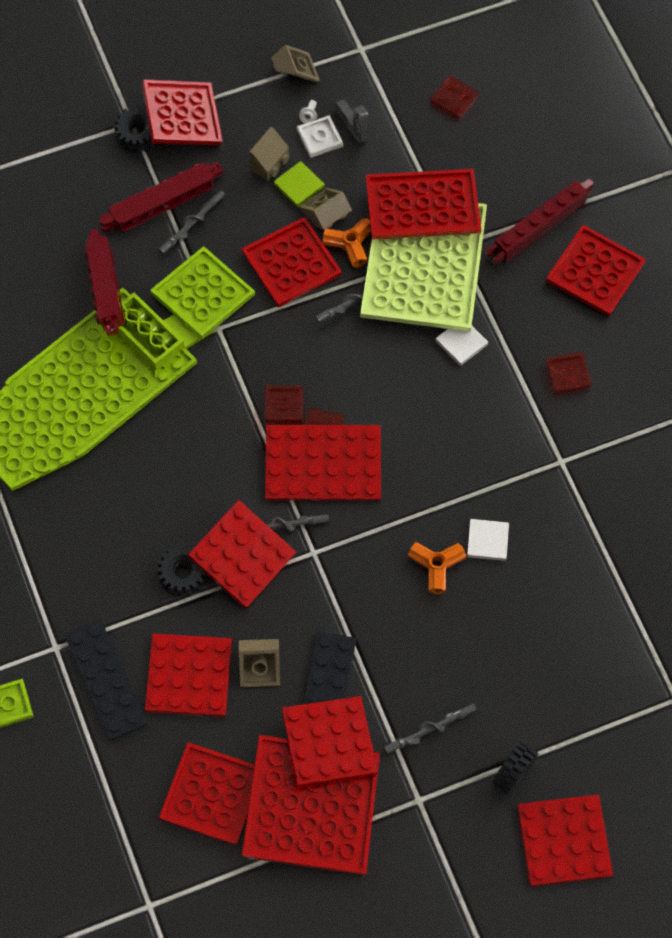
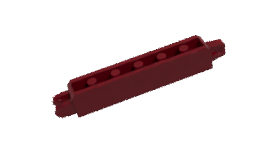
(161, 197)
(540, 221)
(104, 283)

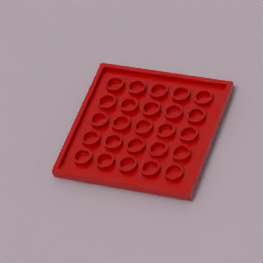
(309, 824)

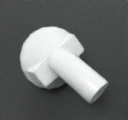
(308, 114)

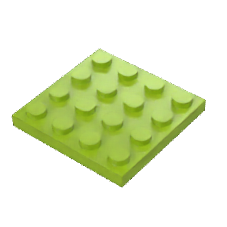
(202, 292)

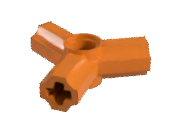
(342, 240)
(437, 574)

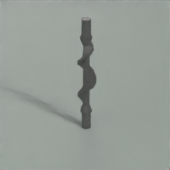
(189, 221)
(347, 301)
(291, 525)
(427, 727)

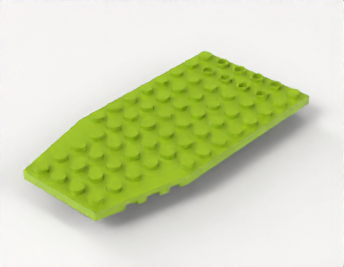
(85, 390)

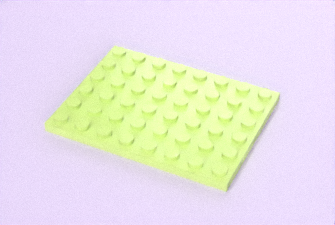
(424, 279)

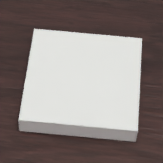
(319, 136)
(461, 344)
(488, 539)

